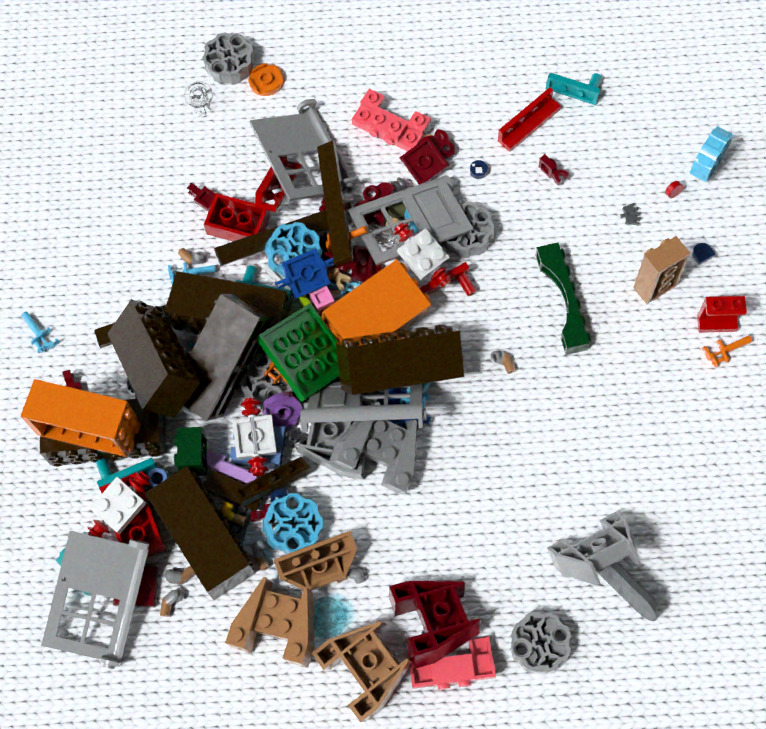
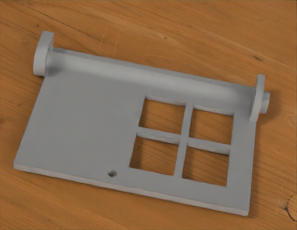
(297, 136)
(430, 207)
(336, 405)
(104, 570)

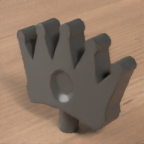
(631, 215)
(297, 437)

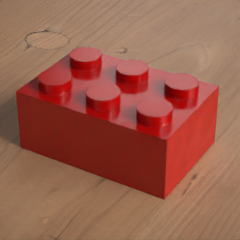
(234, 218)

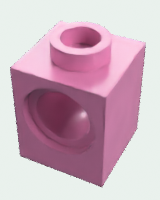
(321, 299)

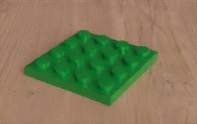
(302, 351)

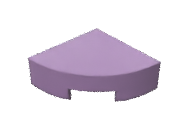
(214, 460)

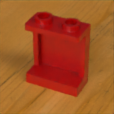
(721, 313)

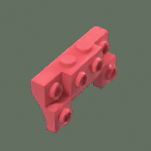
(387, 125)
(457, 669)

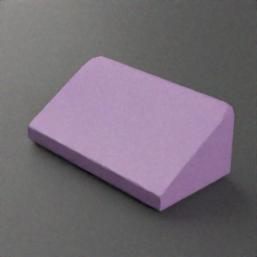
(236, 473)

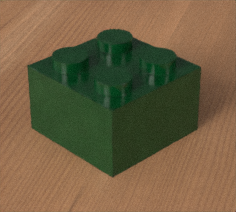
(191, 450)

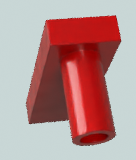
(458, 273)

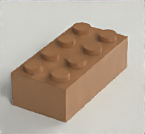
(661, 269)

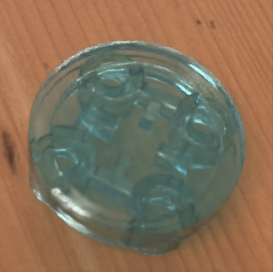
(329, 617)

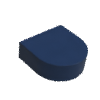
(702, 252)

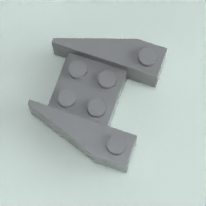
(322, 441)
(382, 443)
(596, 551)

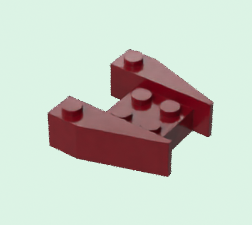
(440, 615)

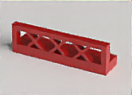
(528, 120)
(269, 183)

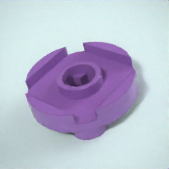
(283, 400)

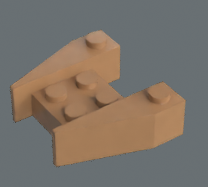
(279, 618)
(369, 663)

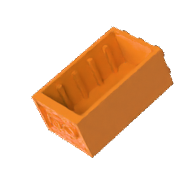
(379, 305)
(81, 418)

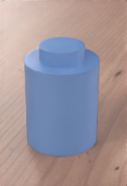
(157, 476)

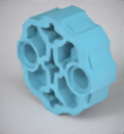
(711, 154)
(281, 246)
(301, 533)

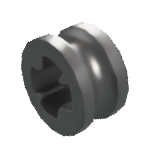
(399, 185)

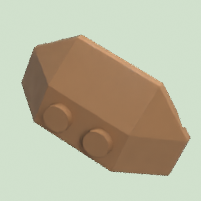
(318, 563)

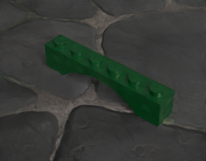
(552, 264)

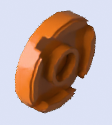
(265, 79)

